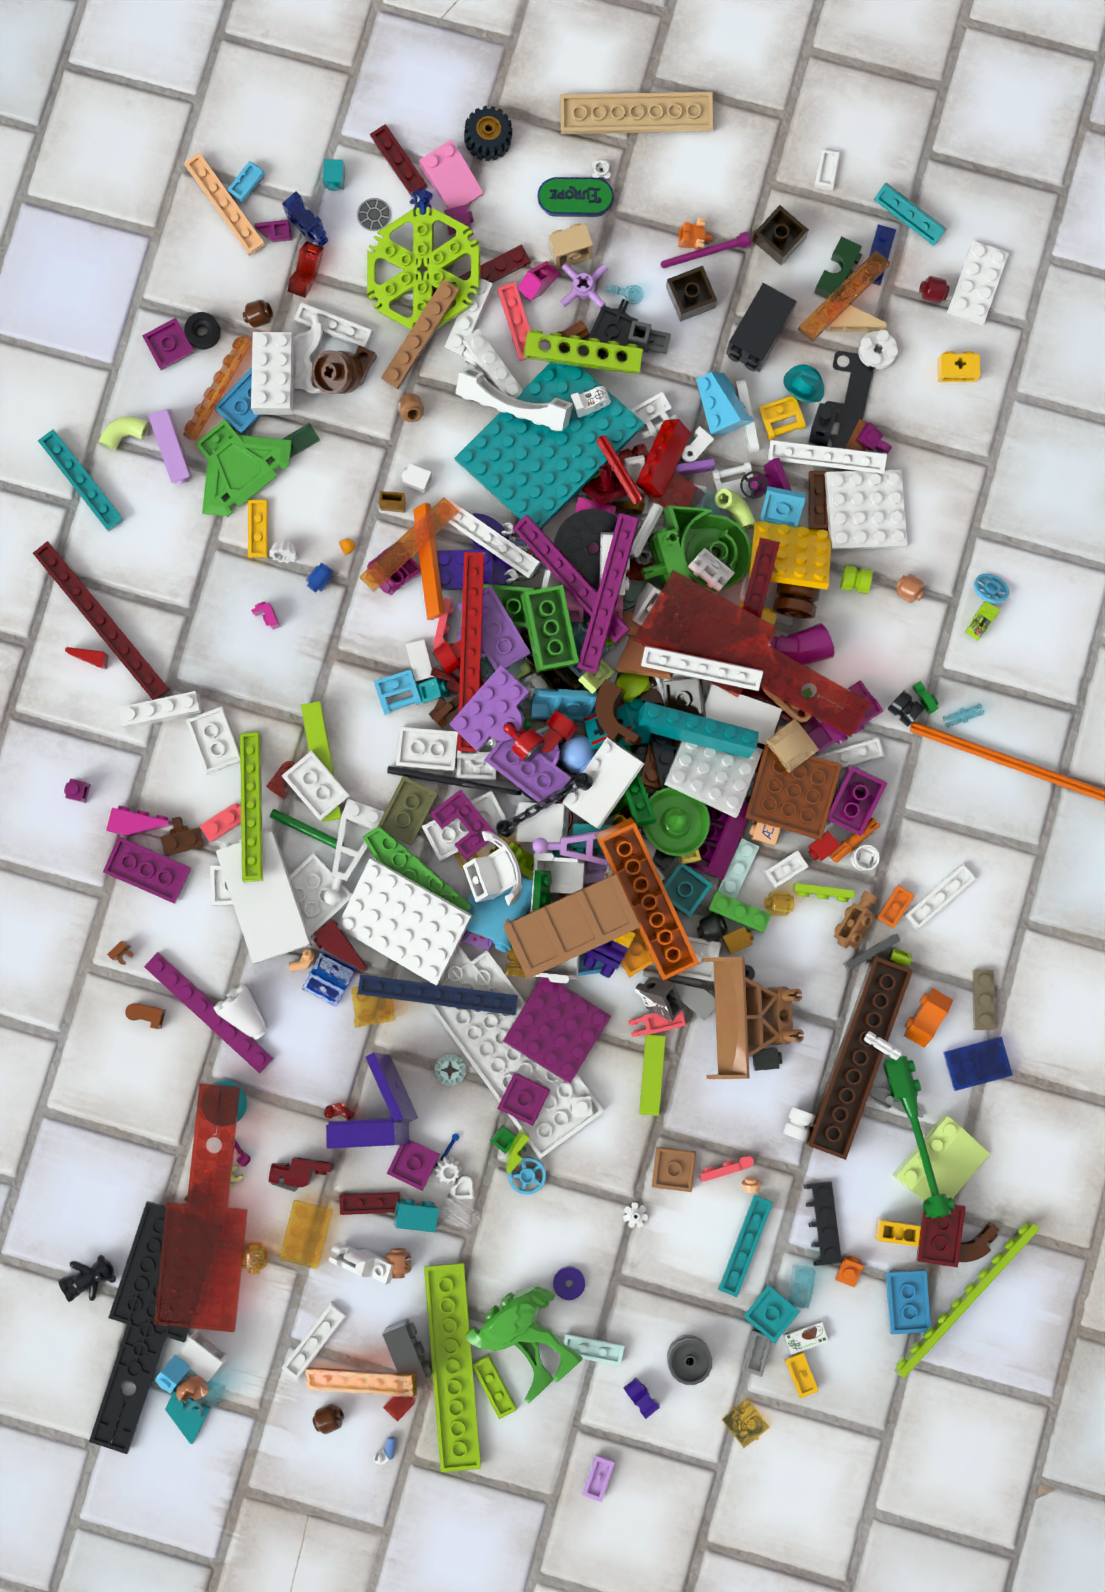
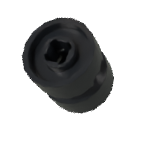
(901, 703)

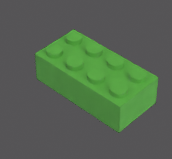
(549, 628)

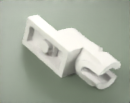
(362, 1263)

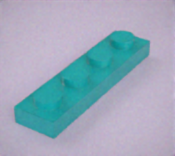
(910, 214)

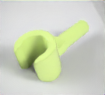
(526, 670)

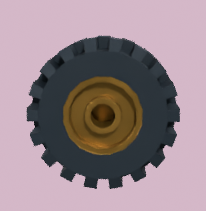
(488, 133)

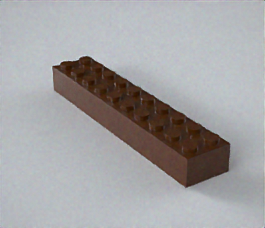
(858, 1060)

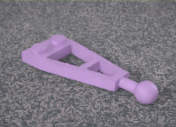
(541, 845)

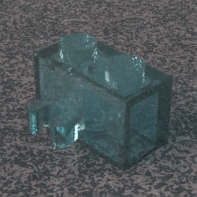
(212, 1398)

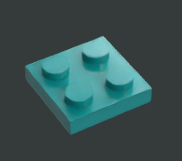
(771, 1314)

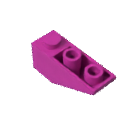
(130, 824)

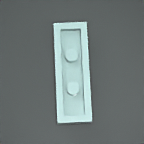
(738, 868)
(595, 1349)

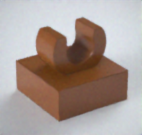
(119, 950)

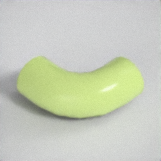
(123, 427)
(736, 507)

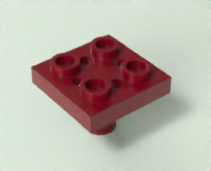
(606, 487)

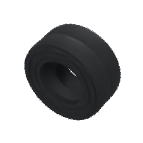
(210, 338)

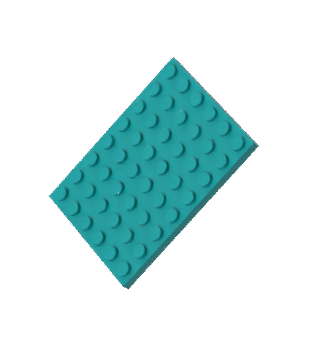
(541, 468)

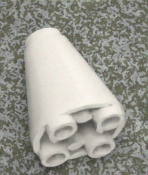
(242, 1012)

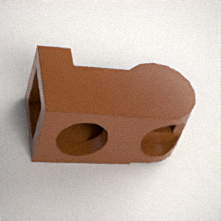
(145, 1012)

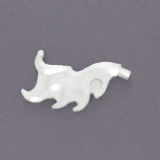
(305, 346)

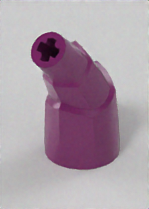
(806, 645)

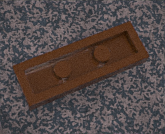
(817, 501)

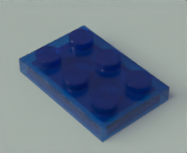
(977, 1063)

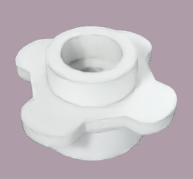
(597, 165)

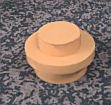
(751, 1185)

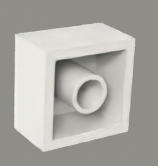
(203, 1356)

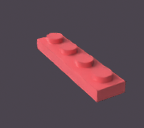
(515, 316)

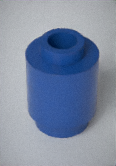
(319, 577)

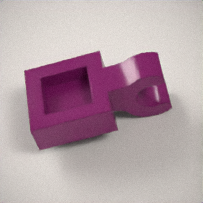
(871, 439)

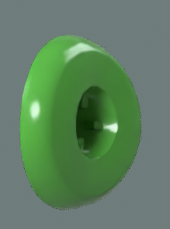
(680, 822)

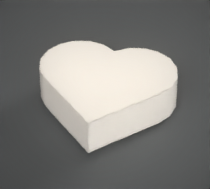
(464, 1188)

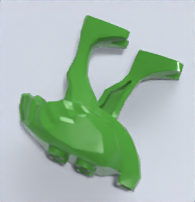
(517, 1325)

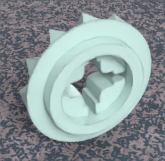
(456, 1063)

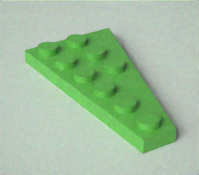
(399, 858)

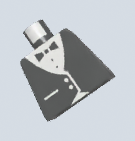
(660, 997)

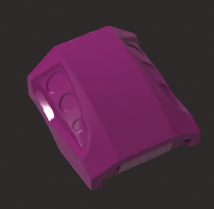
(403, 575)

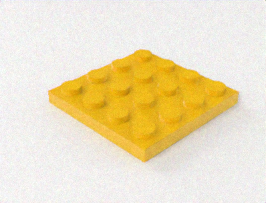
(801, 555)

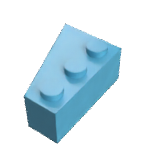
(721, 404)

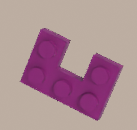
(460, 807)

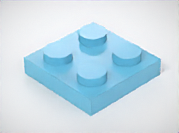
(782, 506)

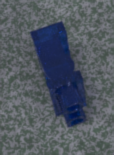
(304, 220)

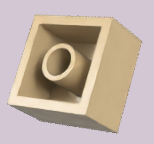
(570, 246)

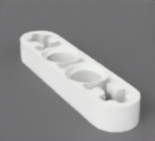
(749, 429)

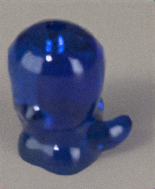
(421, 199)

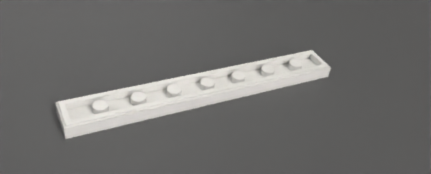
(848, 755)

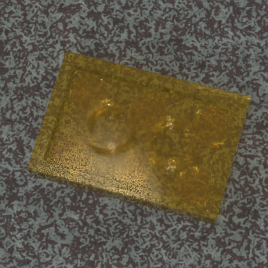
(305, 1234)

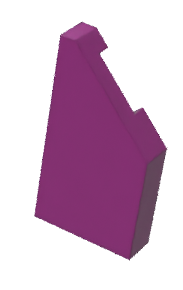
(276, 230)

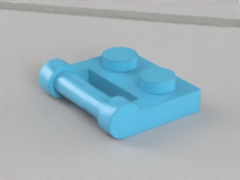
(396, 685)

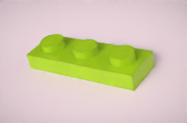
(823, 892)

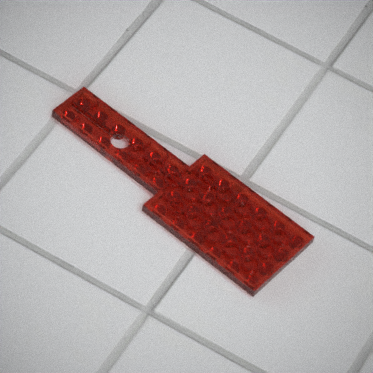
(706, 625)
(204, 1235)

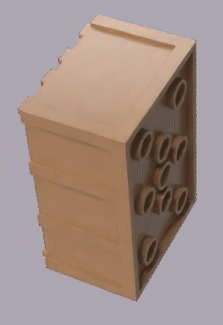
(571, 926)

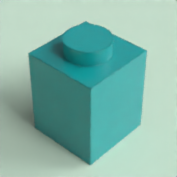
(333, 174)

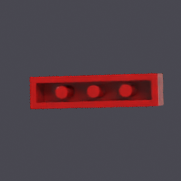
(663, 458)

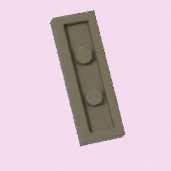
(983, 1000)

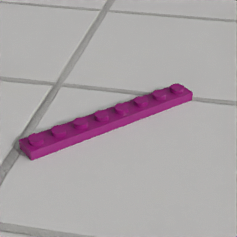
(565, 572)
(608, 593)
(203, 1008)

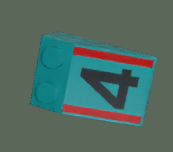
(627, 716)

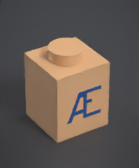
(764, 833)

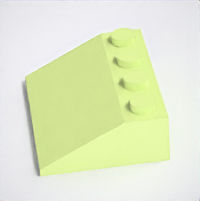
(952, 1156)

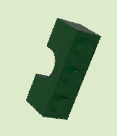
(846, 255)

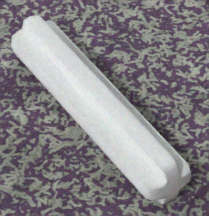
(646, 529)

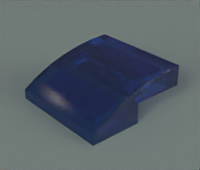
(328, 979)

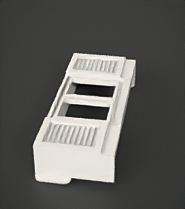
(567, 877)

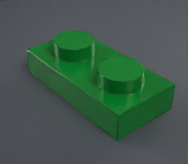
(541, 889)

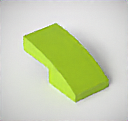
(514, 1155)

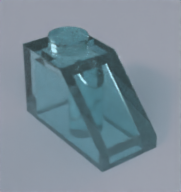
(801, 1286)

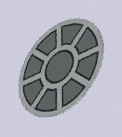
(374, 214)

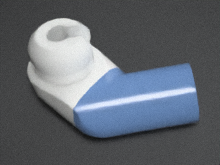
(387, 1453)

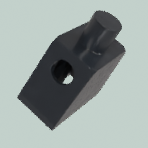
(824, 423)

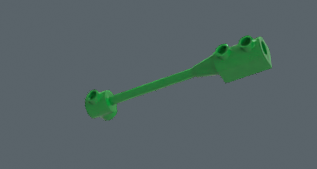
(905, 1089)

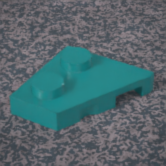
(187, 1422)

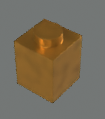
(738, 940)

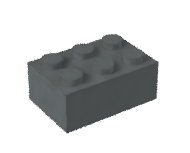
(407, 1351)

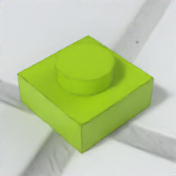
(900, 957)

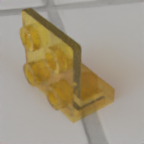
(371, 1009)

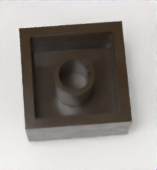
(780, 235)
(691, 293)

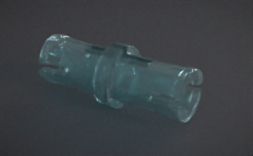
(963, 715)

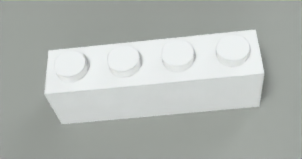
(160, 710)

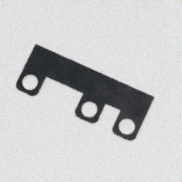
(855, 399)

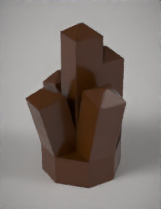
(445, 712)

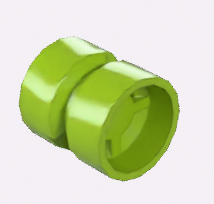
(856, 579)

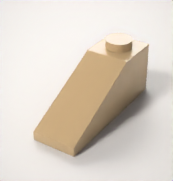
(856, 321)

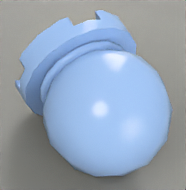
(576, 753)

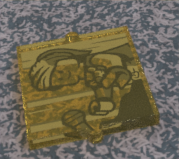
(745, 1423)

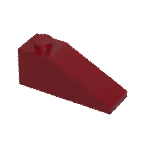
(336, 943)

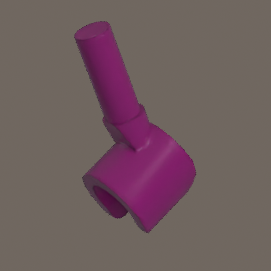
(244, 1158)

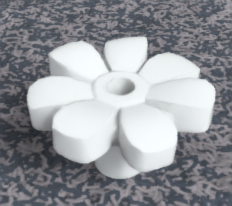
(635, 1210)

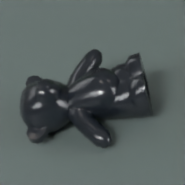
(87, 1278)

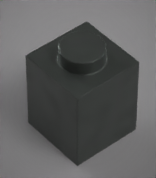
(767, 1059)

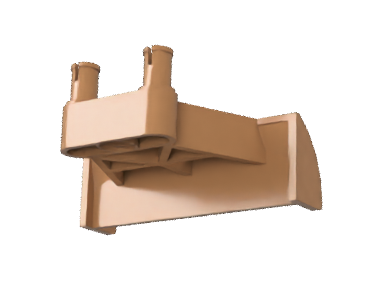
(739, 1017)

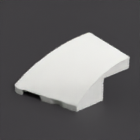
(472, 764)

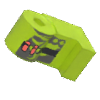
(982, 620)

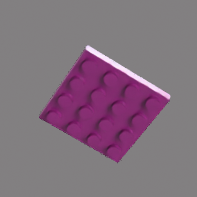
(556, 1029)

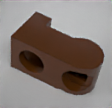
(366, 358)

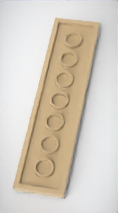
(636, 112)

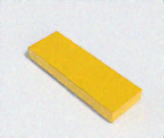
(257, 528)

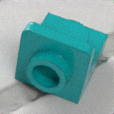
(433, 690)

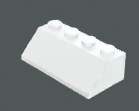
(612, 773)

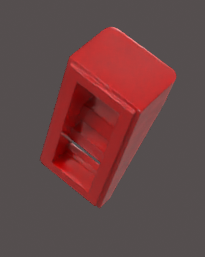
(93, 657)

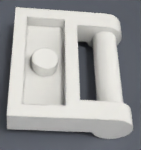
(733, 485)

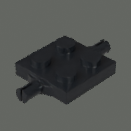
(612, 326)

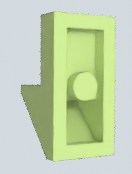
(594, 681)

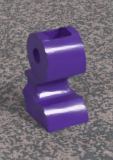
(641, 1397)

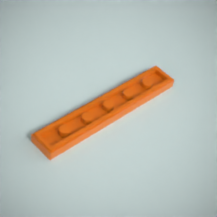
(430, 571)

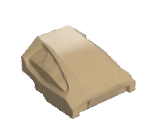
(792, 745)

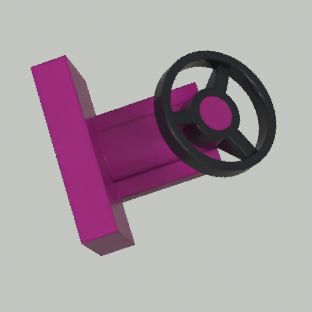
(774, 477)

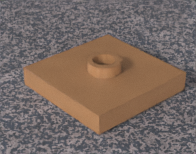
(673, 1169)

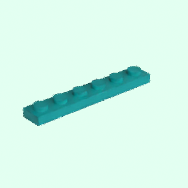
(80, 480)

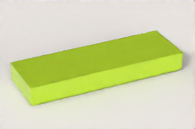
(494, 1386)

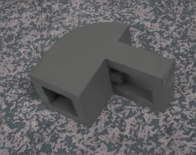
(648, 339)

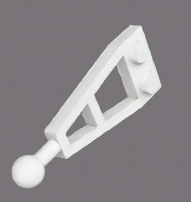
(363, 816)

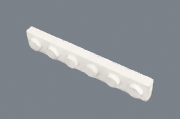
(827, 456)
(494, 542)
(701, 668)

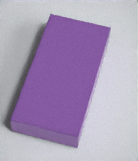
(695, 467)

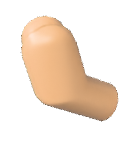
(304, 962)

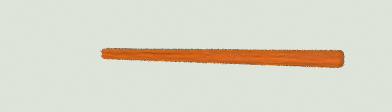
(1008, 761)

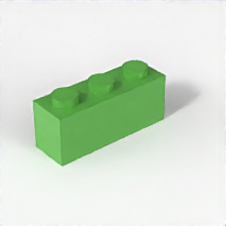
(739, 912)

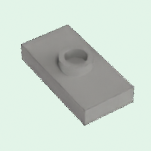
(756, 1354)

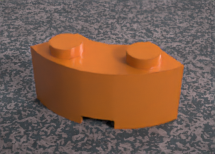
(928, 1017)

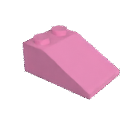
(450, 176)

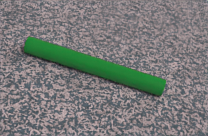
(304, 828)

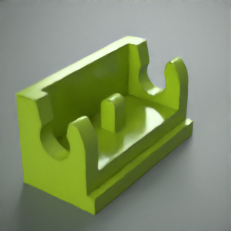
(524, 859)

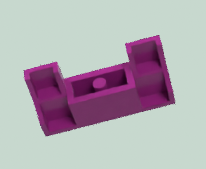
(825, 735)

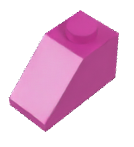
(538, 280)

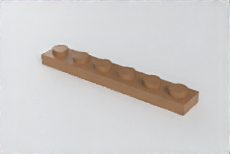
(420, 334)

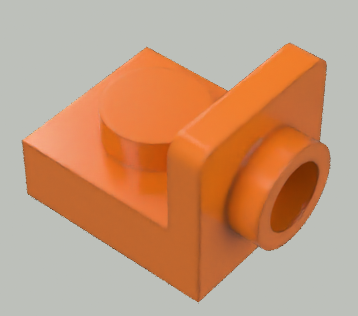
(849, 1270)

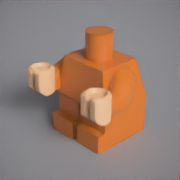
(693, 235)

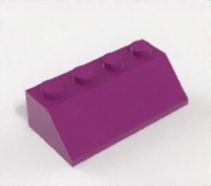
(720, 842)

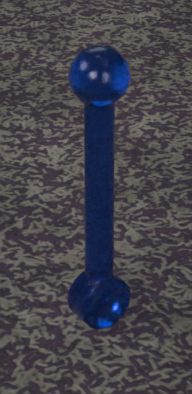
(455, 1137)

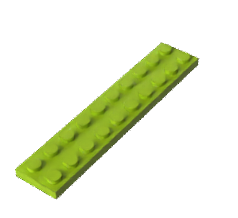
(452, 1367)

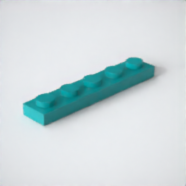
(745, 1245)

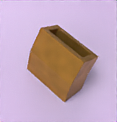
(392, 501)

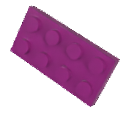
(147, 870)

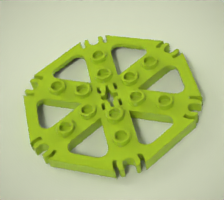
(434, 261)

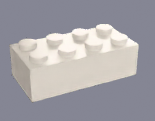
(272, 373)

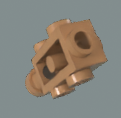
(856, 922)

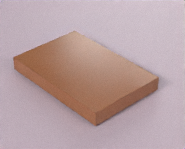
(631, 662)

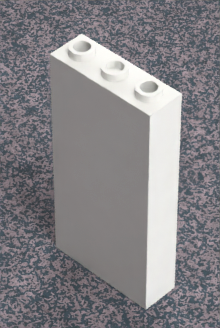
(265, 908)

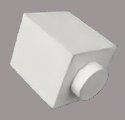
(416, 478)

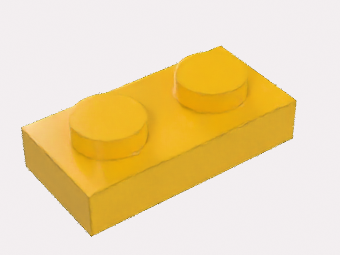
(801, 1375)

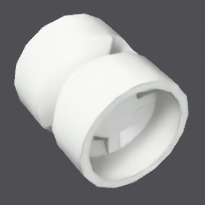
(864, 858)
(799, 1124)

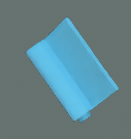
(491, 915)

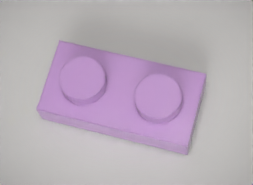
(598, 1478)

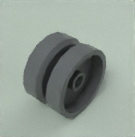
(689, 1347)

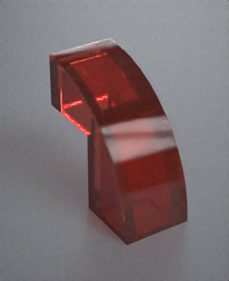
(307, 269)

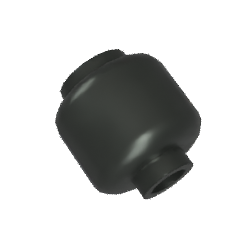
(712, 927)

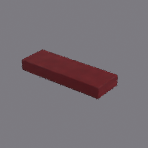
(368, 1203)

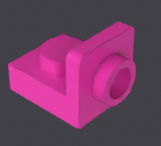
(270, 617)

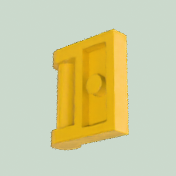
(780, 411)

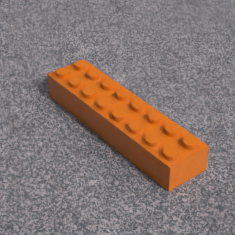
(648, 898)

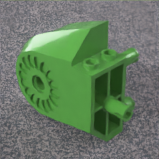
(687, 534)

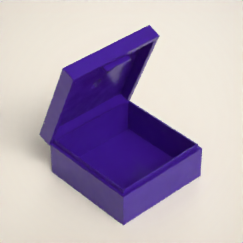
(377, 1131)

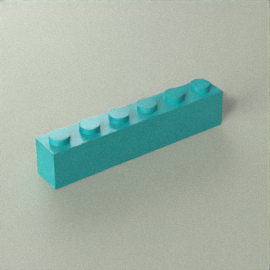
(697, 730)

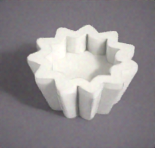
(283, 551)
(448, 1170)

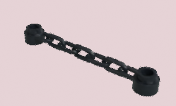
(581, 780)

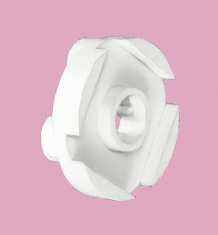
(878, 339)

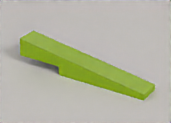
(318, 743)

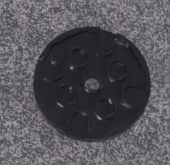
(576, 535)

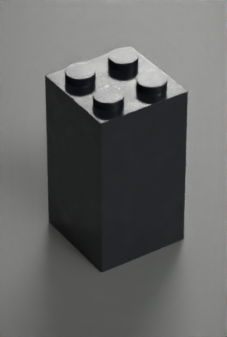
(760, 328)

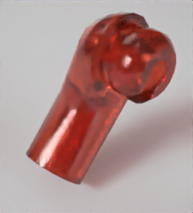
(338, 1109)

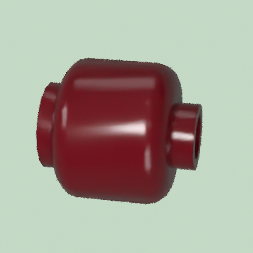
(934, 289)

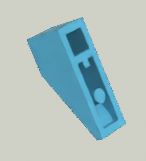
(172, 1374)

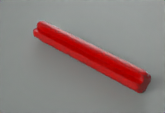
(619, 469)

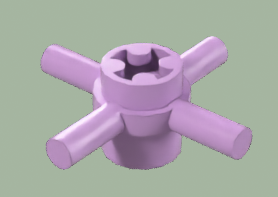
(582, 292)

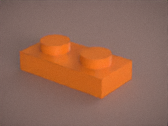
(895, 906)

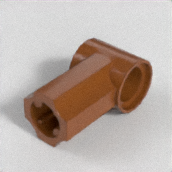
(577, 329)

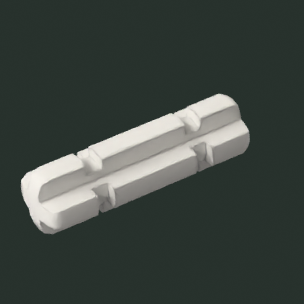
(883, 1045)

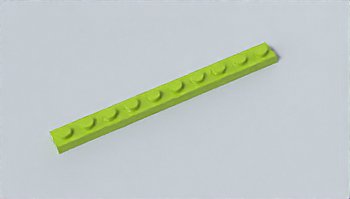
(960, 1305)

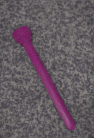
(742, 240)

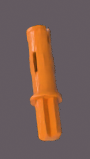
(853, 841)

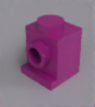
(77, 790)

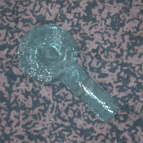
(632, 293)

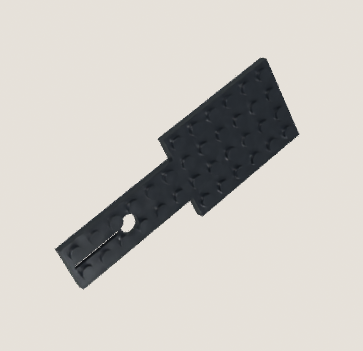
(142, 1339)

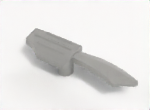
(884, 1098)

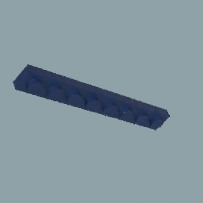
(437, 994)

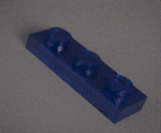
(882, 244)

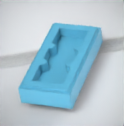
(246, 182)

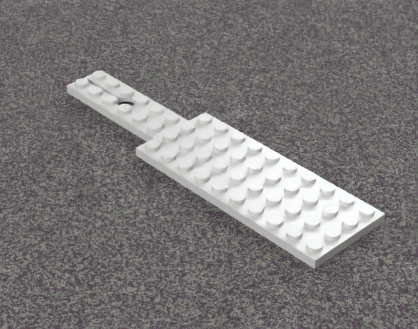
(481, 1038)

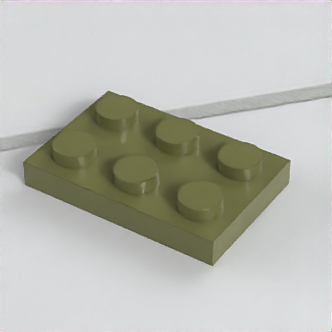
(408, 810)

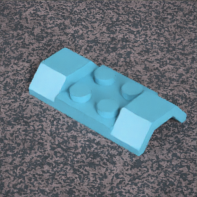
(572, 703)

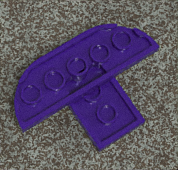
(452, 561)

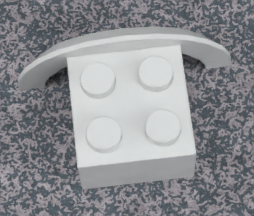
(495, 873)

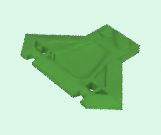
(238, 466)

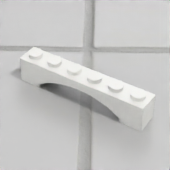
(474, 386)

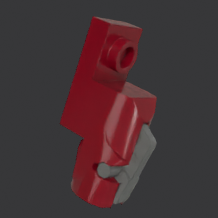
(298, 1173)

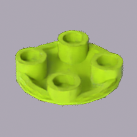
(632, 685)

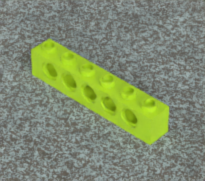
(631, 351)

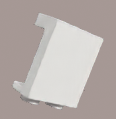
(546, 824)

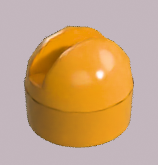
(347, 545)

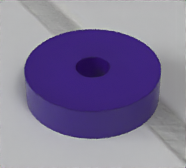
(575, 1276)

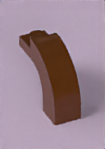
(606, 711)
(977, 1247)

